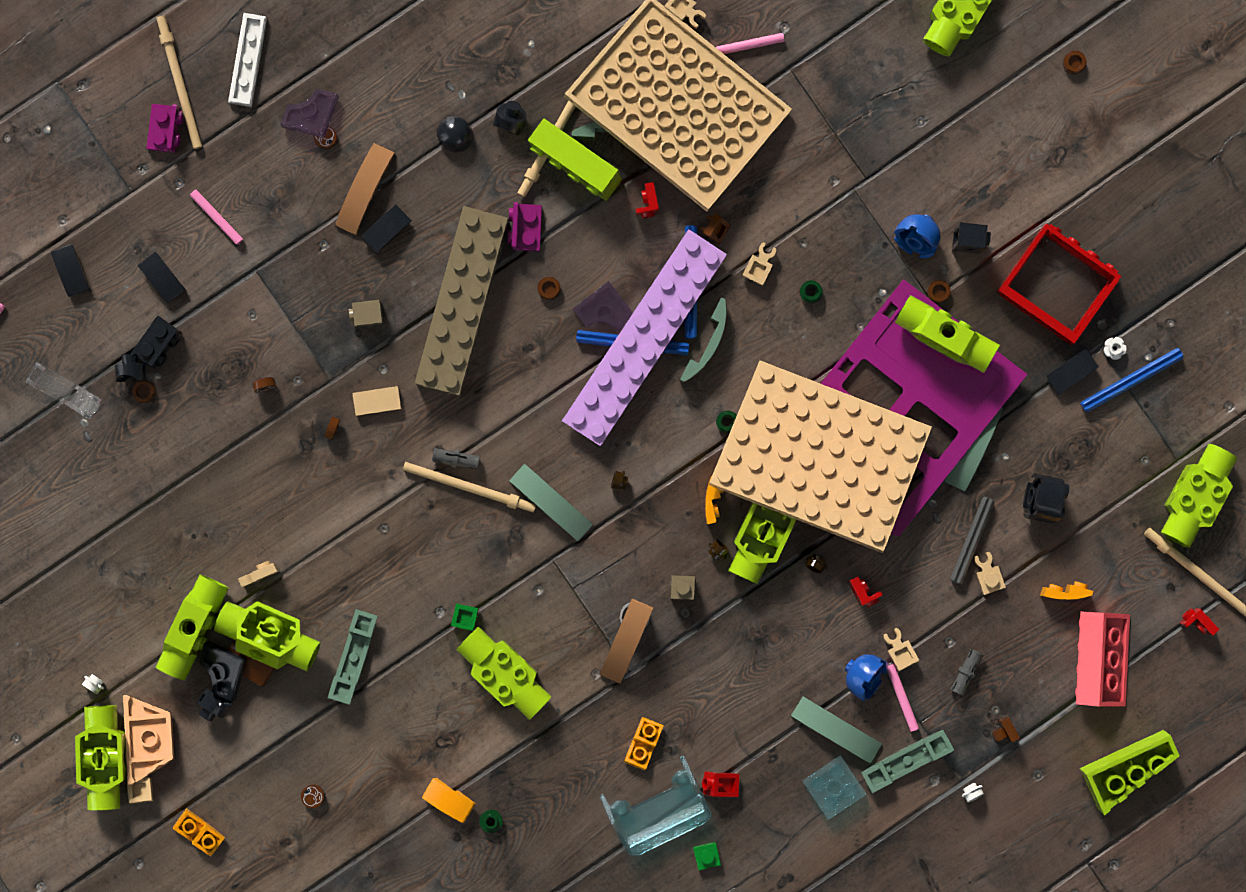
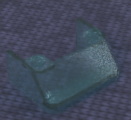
(660, 816)

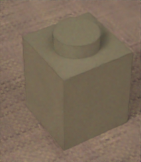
(366, 314)
(682, 587)

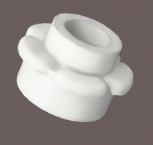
(1114, 354)
(93, 683)
(972, 792)

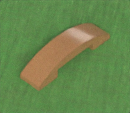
(363, 188)
(626, 641)

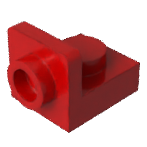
(649, 197)
(860, 588)
(1204, 623)
(721, 784)

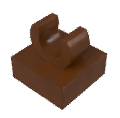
(716, 228)
(1006, 730)

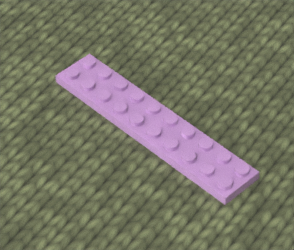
(644, 337)

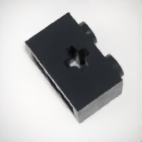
(970, 238)

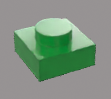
(464, 617)
(706, 856)

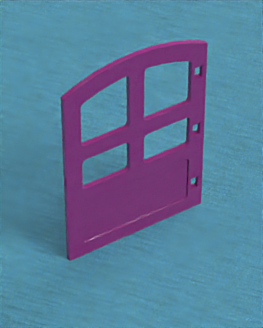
(948, 388)

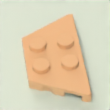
(146, 738)

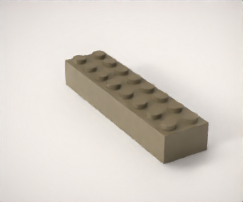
(462, 301)

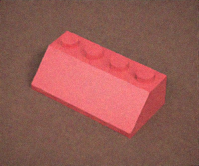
(1102, 659)

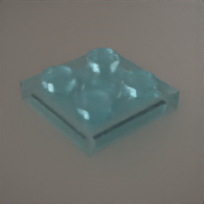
(834, 787)

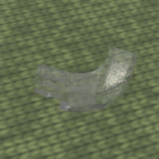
(63, 390)

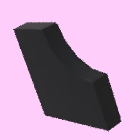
(224, 668)

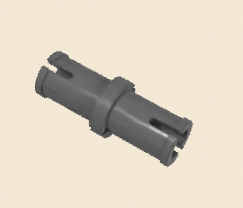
(455, 458)
(967, 672)

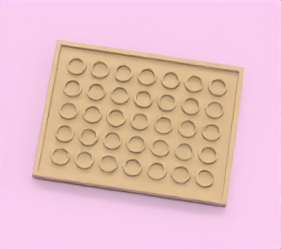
(678, 103)
(820, 456)

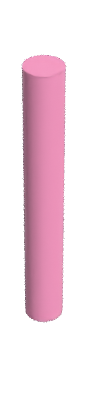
(752, 43)
(216, 217)
(902, 698)

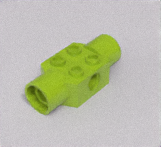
(953, 22)
(927, 326)
(1199, 495)
(760, 541)
(267, 635)
(180, 643)
(503, 673)
(101, 757)

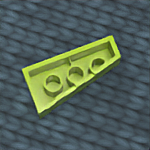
(574, 159)
(1125, 770)

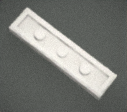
(247, 60)

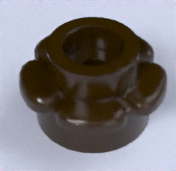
(619, 481)
(718, 550)
(816, 563)

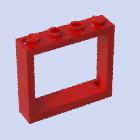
(1088, 257)

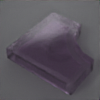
(312, 115)
(604, 307)

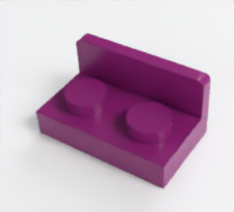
(163, 128)
(526, 227)

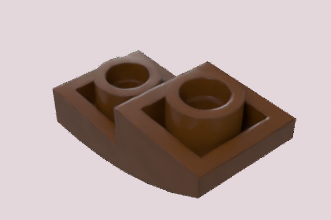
(254, 670)

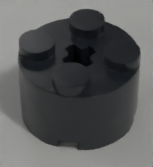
(1045, 498)

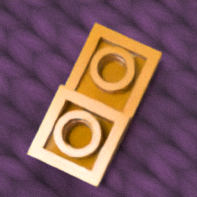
(711, 509)
(1074, 591)
(643, 743)
(448, 801)
(198, 832)

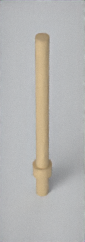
(167, 40)
(533, 174)
(511, 500)
(1165, 546)

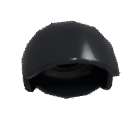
(455, 134)

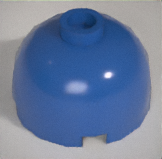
(918, 234)
(864, 675)

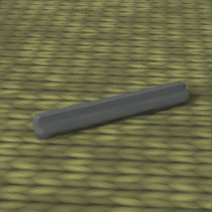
(972, 540)

